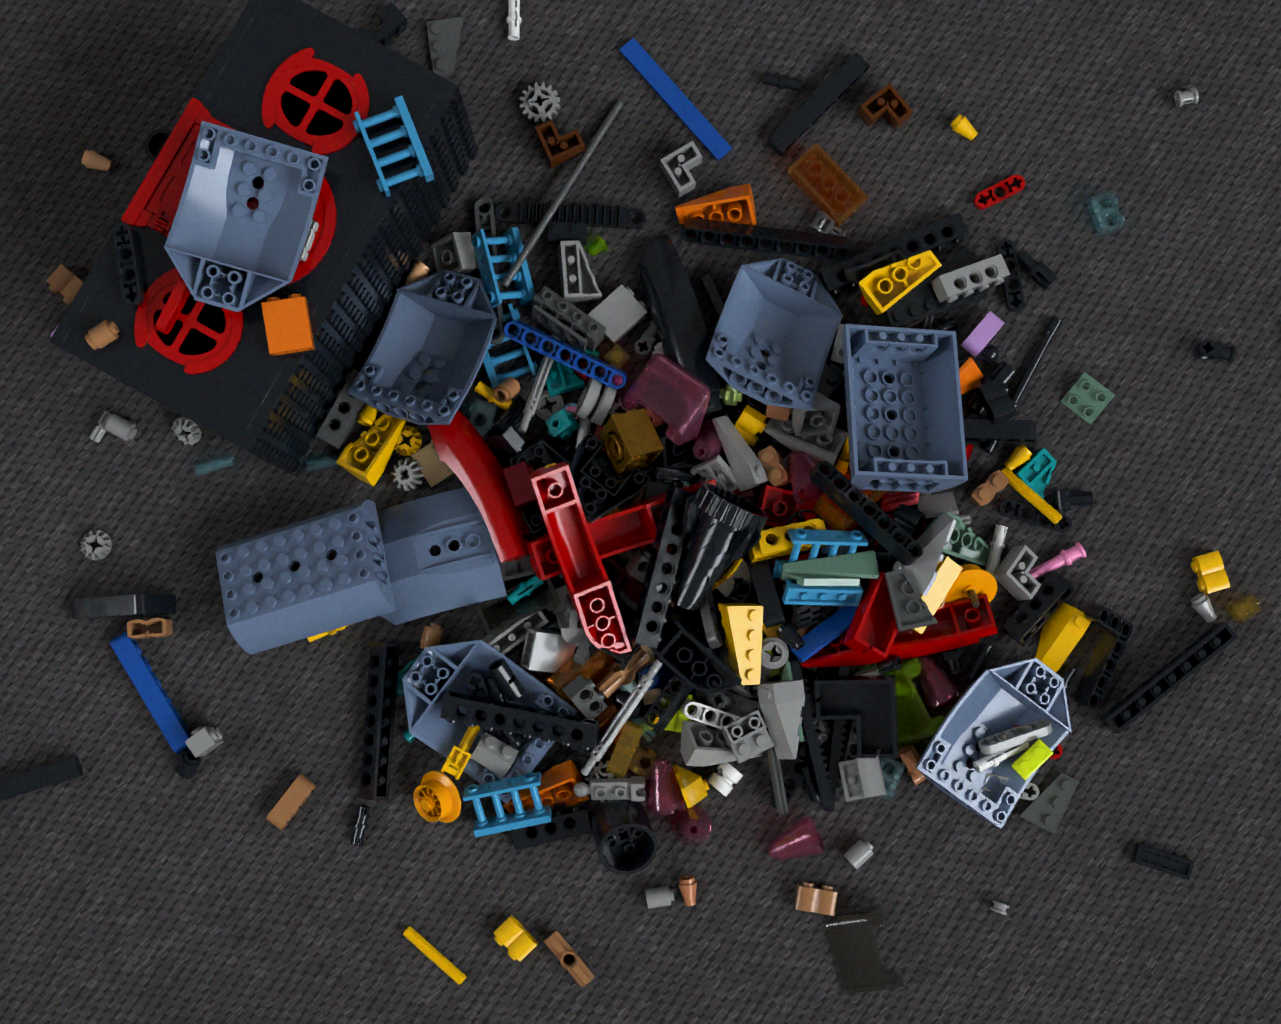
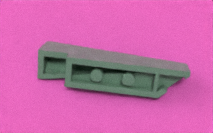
(833, 570)

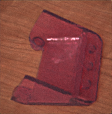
(671, 396)

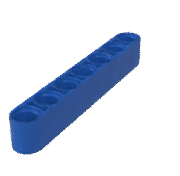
(556, 354)
(151, 692)

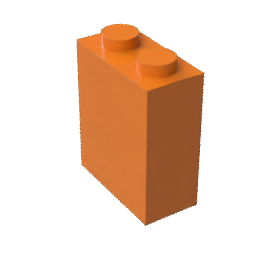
(287, 325)

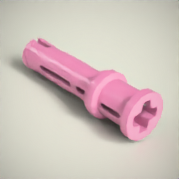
(1065, 557)

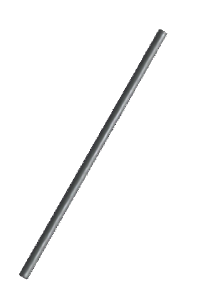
(562, 193)

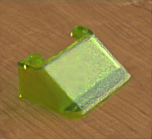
(913, 718)

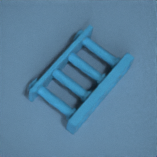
(407, 130)
(522, 279)
(491, 361)
(823, 537)
(818, 595)
(510, 821)

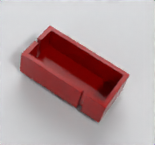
(873, 623)

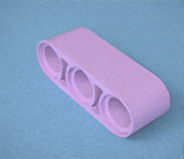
(982, 334)

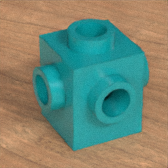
(562, 424)

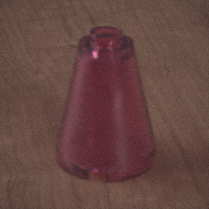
(707, 442)
(802, 487)
(936, 685)
(664, 790)
(692, 817)
(797, 841)

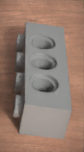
(994, 267)

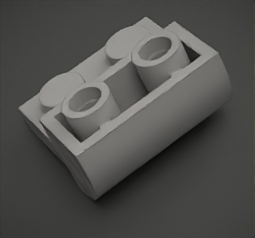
(569, 623)
(747, 736)
(862, 778)

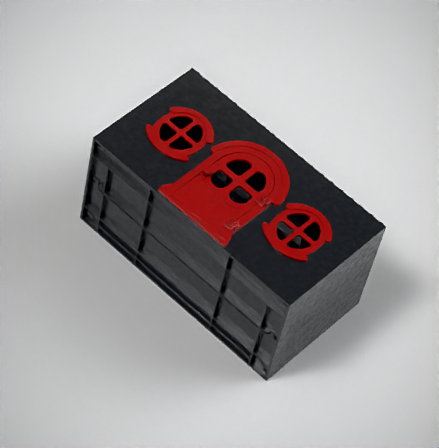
(356, 254)

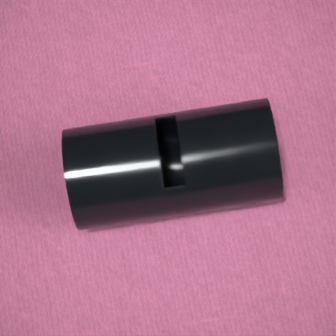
(506, 679)

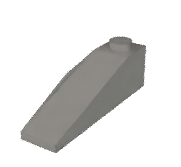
(742, 460)
(932, 542)
(704, 745)

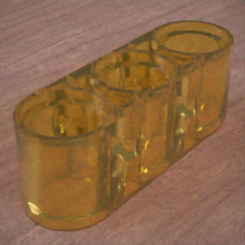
(625, 749)

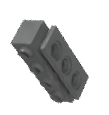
(577, 320)
(334, 414)

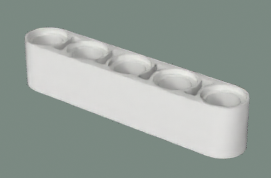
(700, 710)

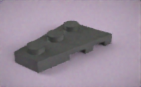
(444, 41)
(906, 603)
(1051, 803)

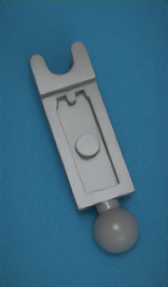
(613, 789)

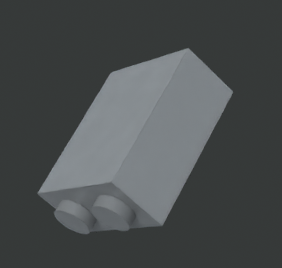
(619, 313)
(545, 650)

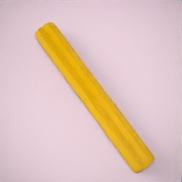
(1032, 496)
(434, 955)

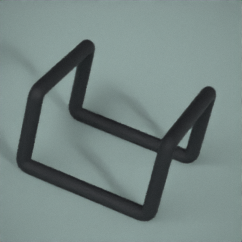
(622, 665)

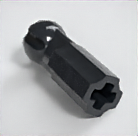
(988, 354)

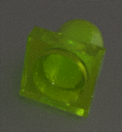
(598, 246)

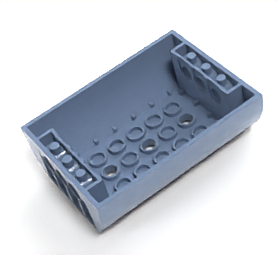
(923, 401)
(318, 594)

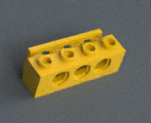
(780, 545)

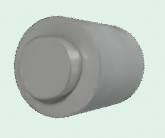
(121, 427)
(859, 853)
(659, 896)

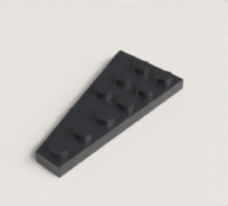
(922, 300)

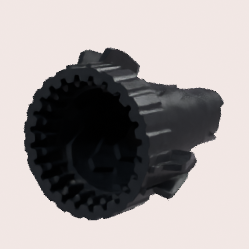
(720, 531)

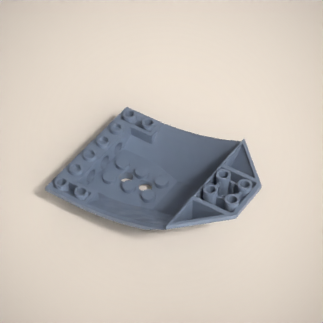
(221, 245)
(788, 316)
(435, 325)
(443, 582)
(445, 670)
(991, 705)

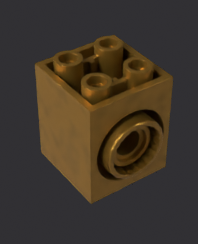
(630, 440)

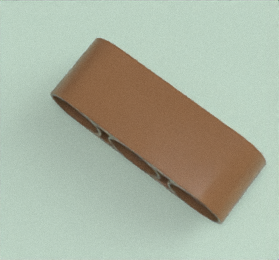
(290, 801)

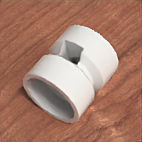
(725, 778)

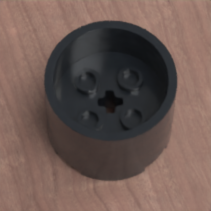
(624, 836)

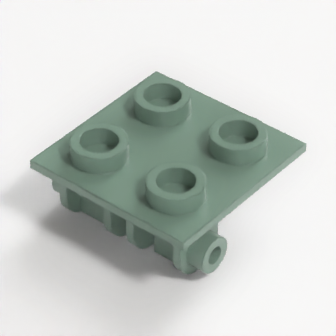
(1087, 397)

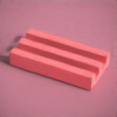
(894, 500)

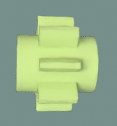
(730, 395)

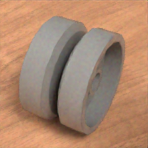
(596, 401)

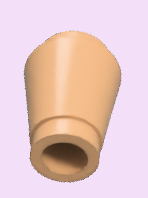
(95, 161)
(417, 272)

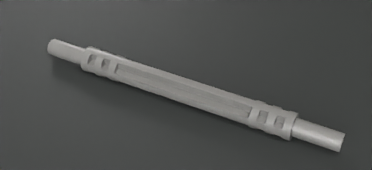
(537, 389)
(621, 717)

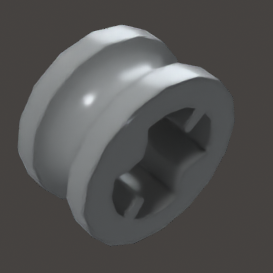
(999, 907)

